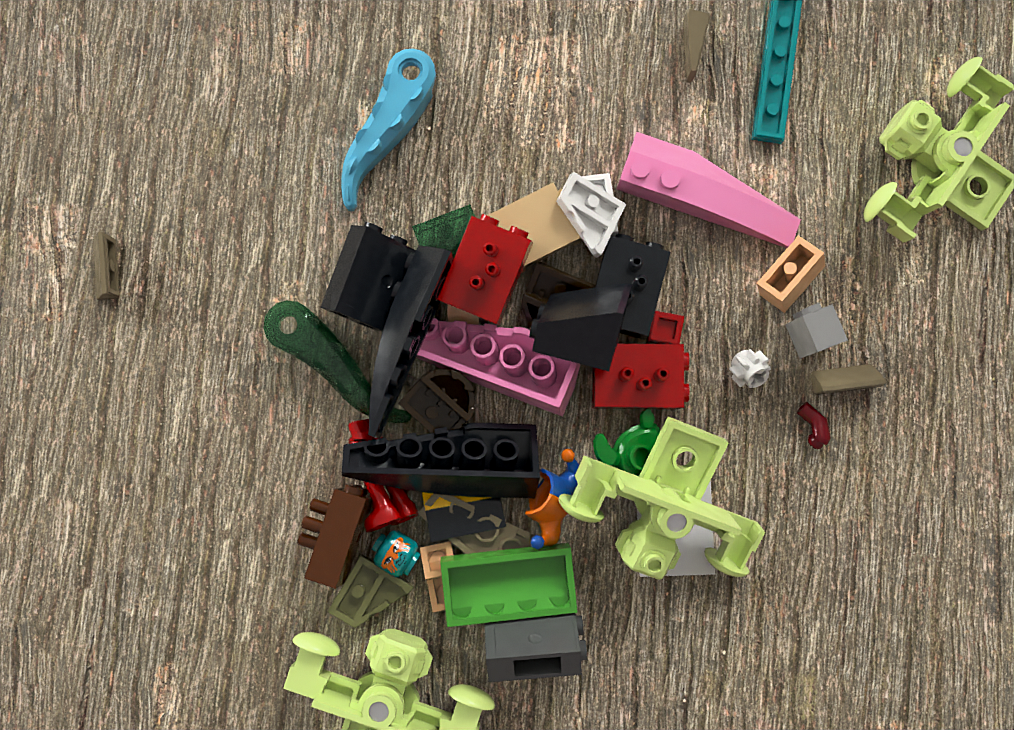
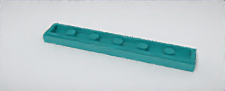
(776, 71)

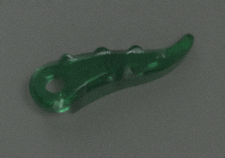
(324, 352)

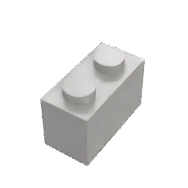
(815, 330)

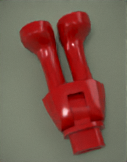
(386, 510)

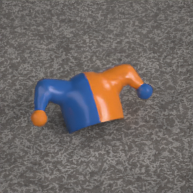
(546, 506)

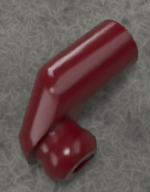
(819, 425)

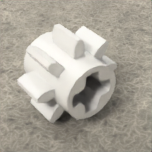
(750, 368)

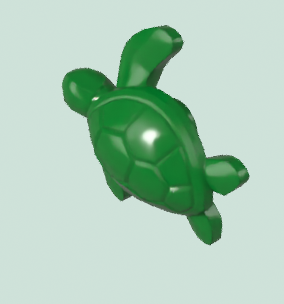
(631, 447)

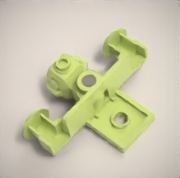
(946, 159)
(669, 504)

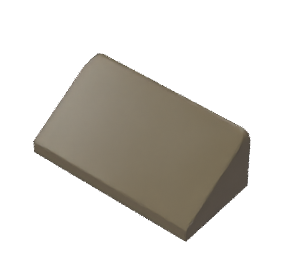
(105, 267)
(846, 379)

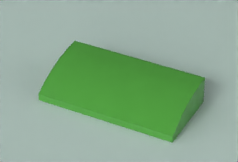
(508, 584)

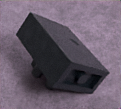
(644, 269)
(366, 276)

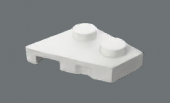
(590, 211)

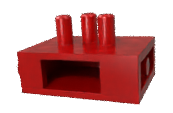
(486, 268)
(643, 378)

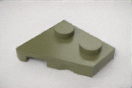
(367, 593)

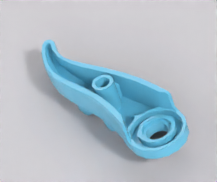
(392, 117)

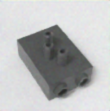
(534, 647)

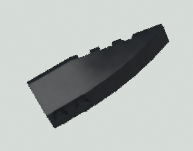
(406, 329)
(465, 461)

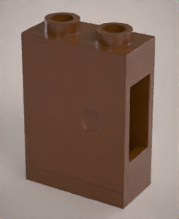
(337, 536)

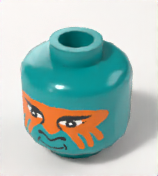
(395, 553)

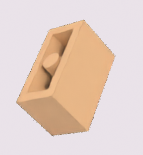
(791, 274)

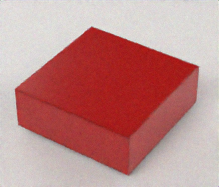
(666, 328)

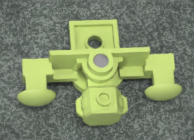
(386, 694)

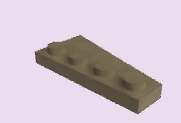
(492, 540)

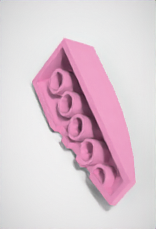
(702, 189)
(502, 362)

